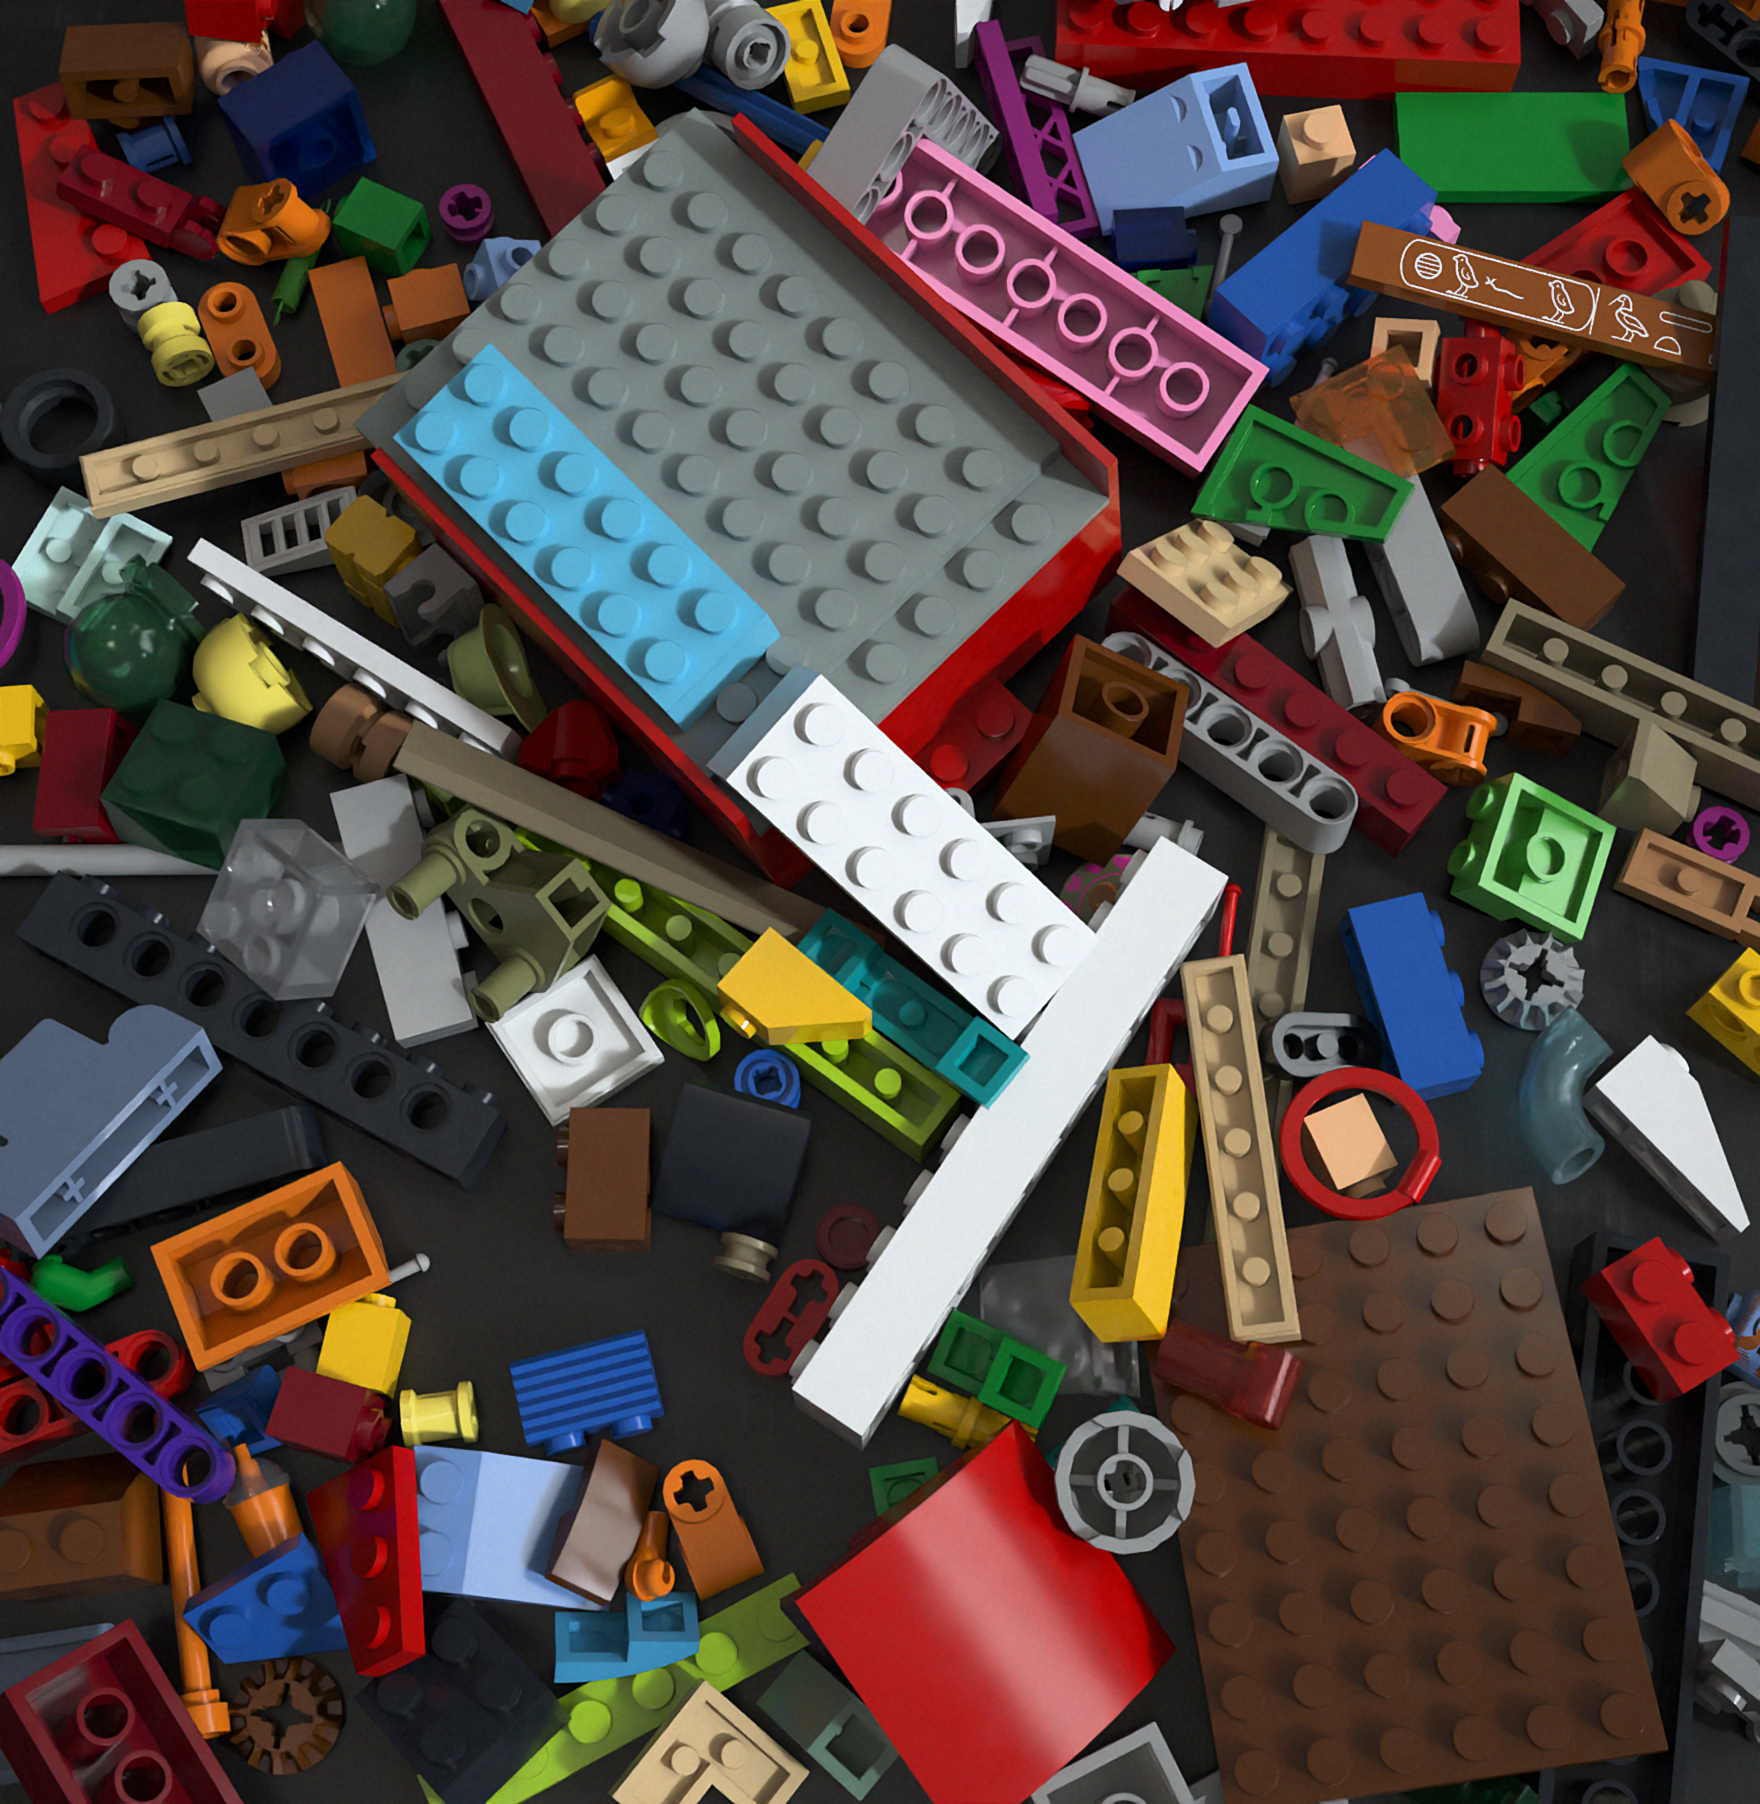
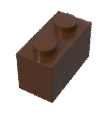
(128, 70)
(607, 1179)

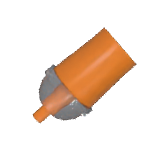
(262, 1503)

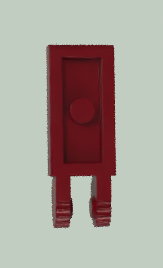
(141, 203)

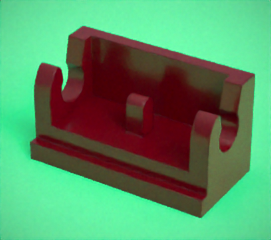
(76, 765)

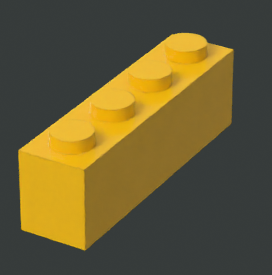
(1135, 1204)

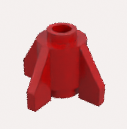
(574, 749)

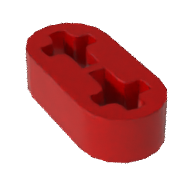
(778, 1310)

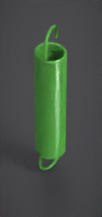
(294, 280)

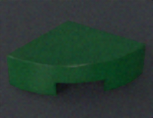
(1543, 417)

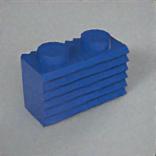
(587, 1392)

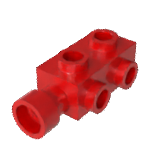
(1481, 397)

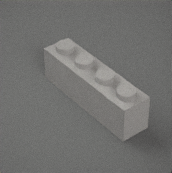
(418, 957)

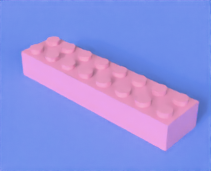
(1066, 309)

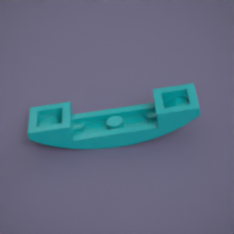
(914, 1014)

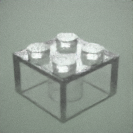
(287, 908)

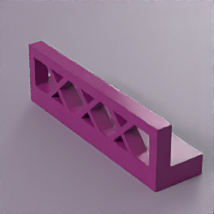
(1022, 141)

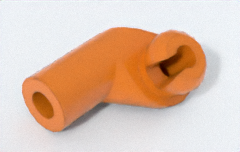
(647, 1571)

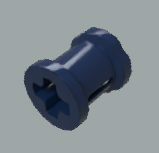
(155, 146)

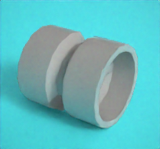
(746, 42)

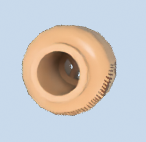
(229, 62)

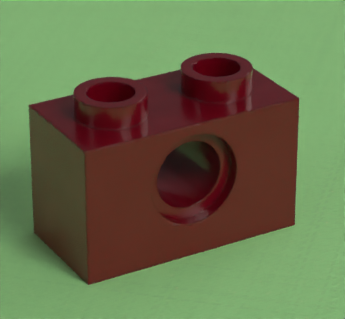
(330, 1418)

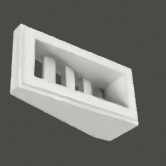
(316, 510)

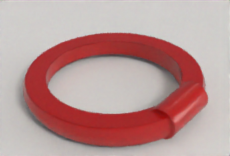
(1416, 1177)

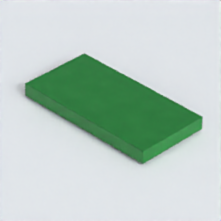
(1514, 145)

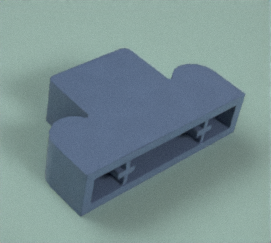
(86, 1112)

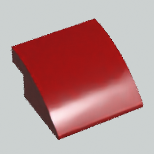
(985, 1627)

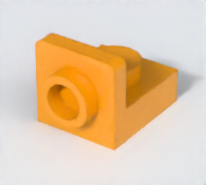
(613, 117)

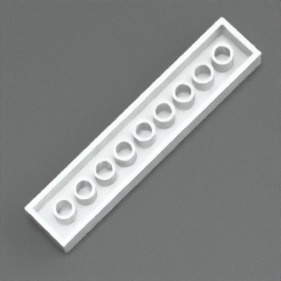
(1004, 1151)

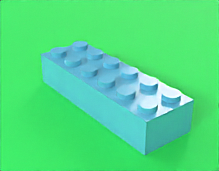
(588, 537)

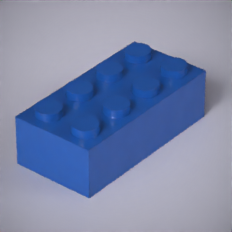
(1296, 286)

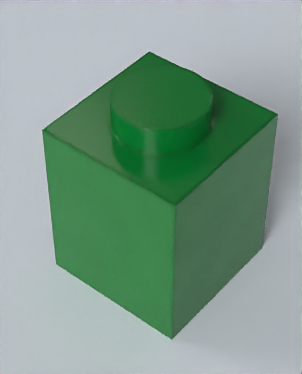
(382, 227)

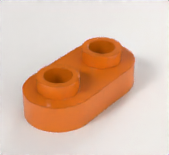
(861, 48)
(238, 332)

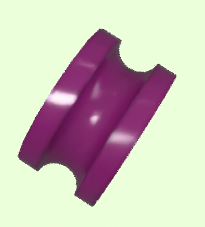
(455, 225)
(1730, 822)

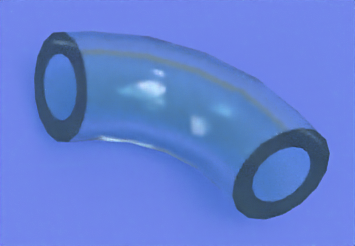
(1552, 1093)

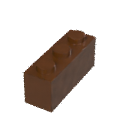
(1524, 552)

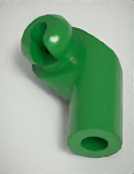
(78, 1289)

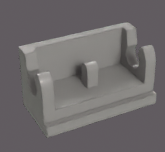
(433, 599)

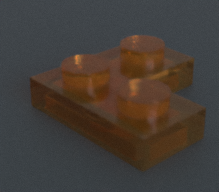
(1379, 398)

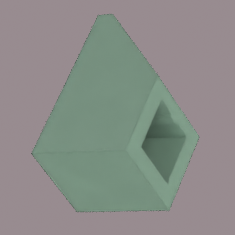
(829, 1724)

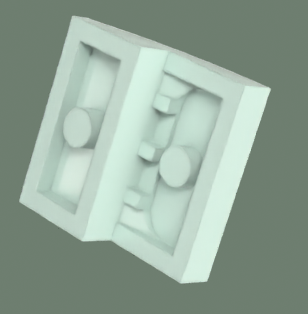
(80, 557)

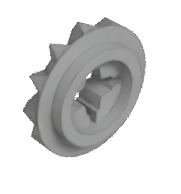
(1506, 989)

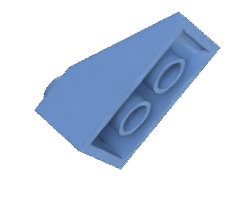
(493, 1525)

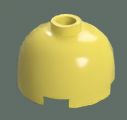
(245, 679)

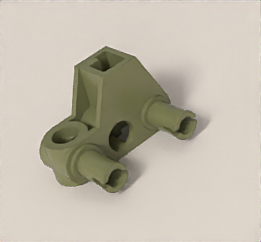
(544, 901)

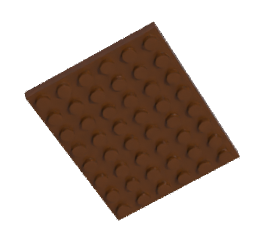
(1428, 1540)

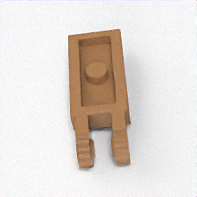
(1691, 887)

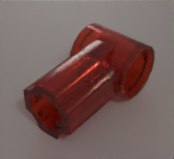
(1248, 1379)

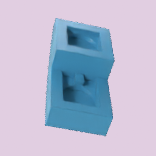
(626, 1642)

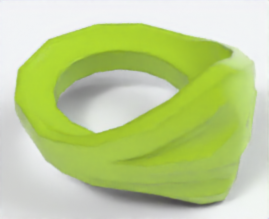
(666, 1016)

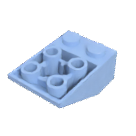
(1184, 146)

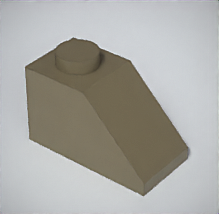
(1648, 783)

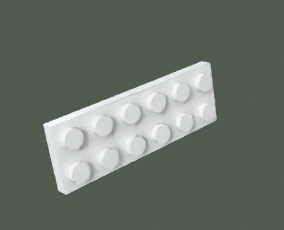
(350, 653)

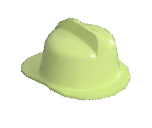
(493, 670)

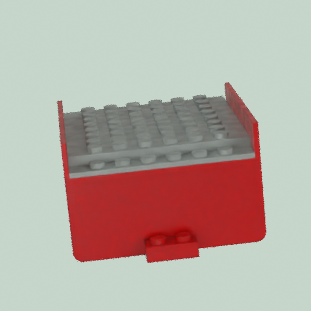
(816, 435)

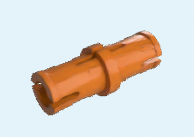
(1620, 45)

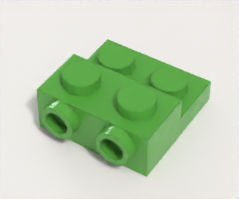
(1531, 857)

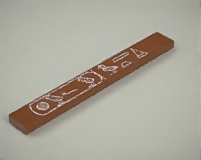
(1533, 300)

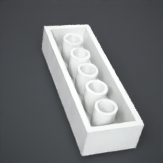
(903, 849)

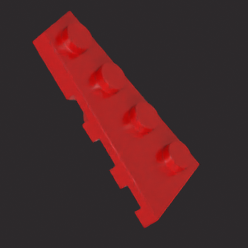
(70, 246)

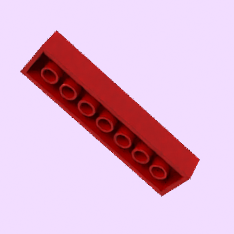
(1298, 44)

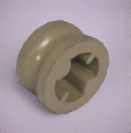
(745, 1257)

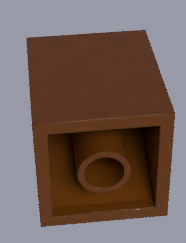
(1095, 750)
(80, 1530)

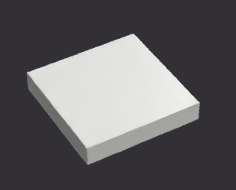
(575, 1042)

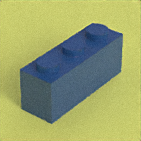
(1411, 995)

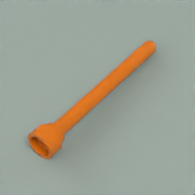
(198, 1696)

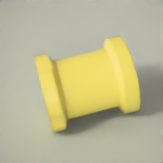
(439, 1415)

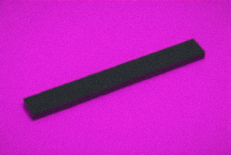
(1728, 545)

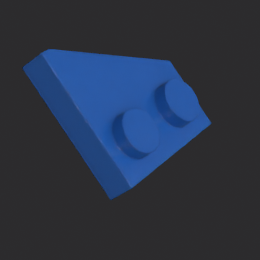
(1697, 99)
(270, 1607)

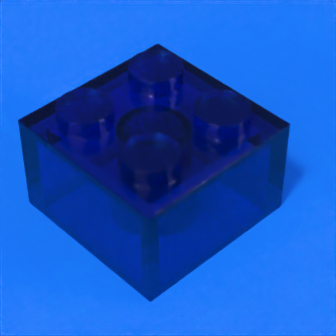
(299, 122)

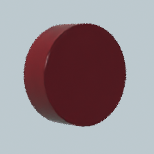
(846, 1237)

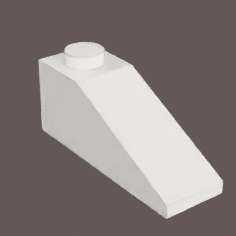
(1667, 1128)

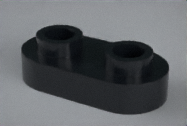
(1315, 1045)

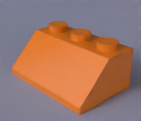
(272, 1265)

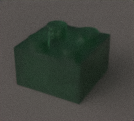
(193, 783)

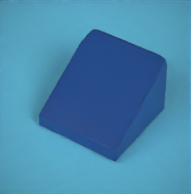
(243, 1411)

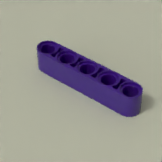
(120, 1400)

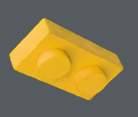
(814, 68)

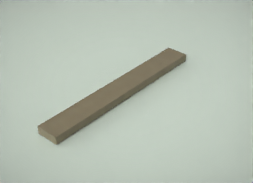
(607, 835)
(1278, 958)

